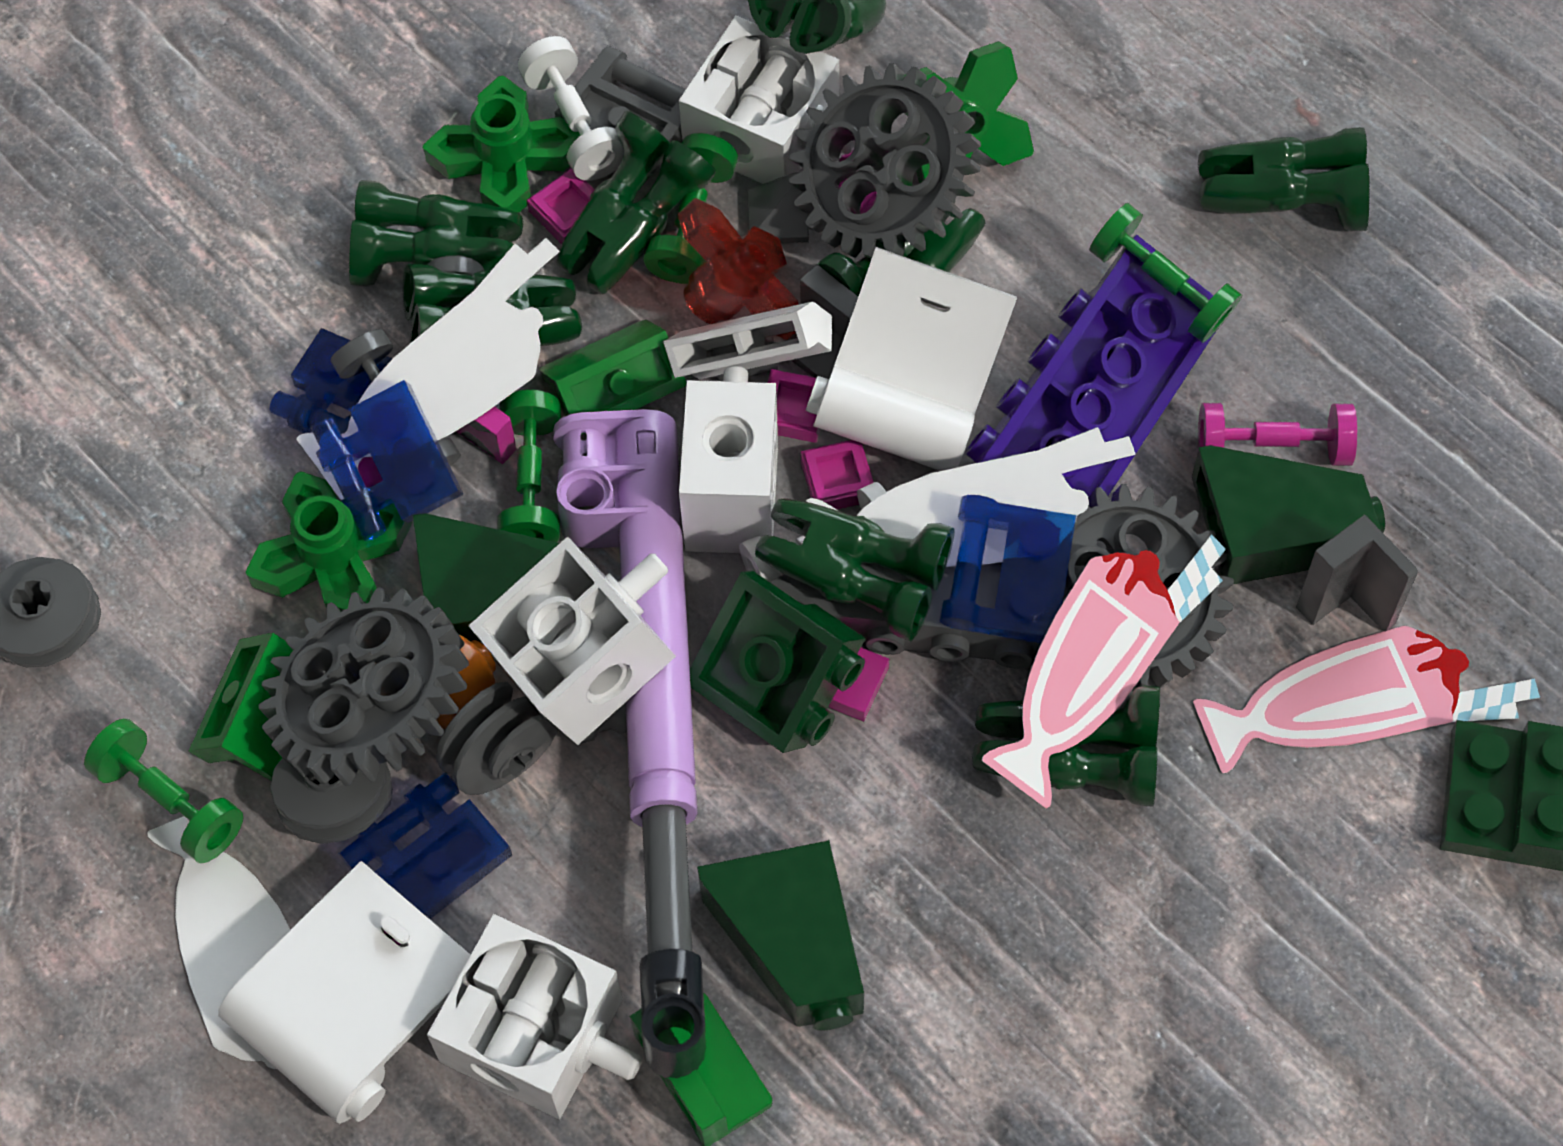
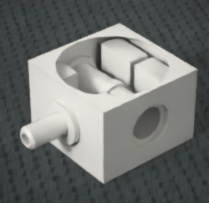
(757, 97)
(728, 462)
(576, 637)
(530, 1018)

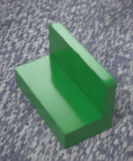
(615, 372)
(233, 718)
(723, 1089)

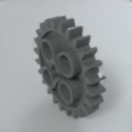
(884, 162)
(1175, 547)
(364, 686)

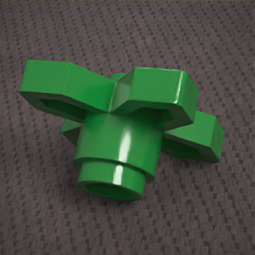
(982, 87)
(501, 146)
(322, 546)

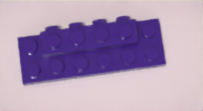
(1106, 370)

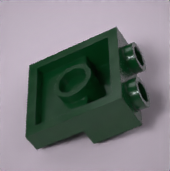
(776, 663)
(1505, 794)

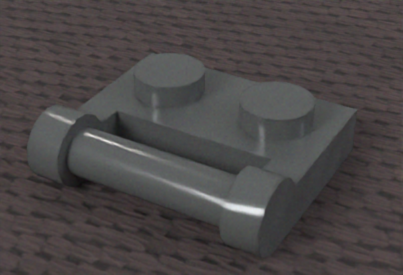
(608, 102)

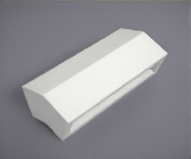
(689, 347)

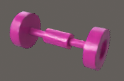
(1340, 434)

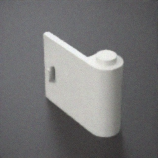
(910, 369)
(343, 994)

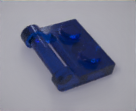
(1030, 574)

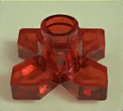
(735, 267)

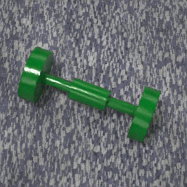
(1118, 233)
(671, 255)
(531, 415)
(118, 751)

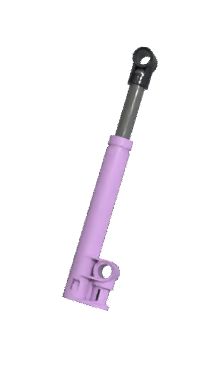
(635, 492)

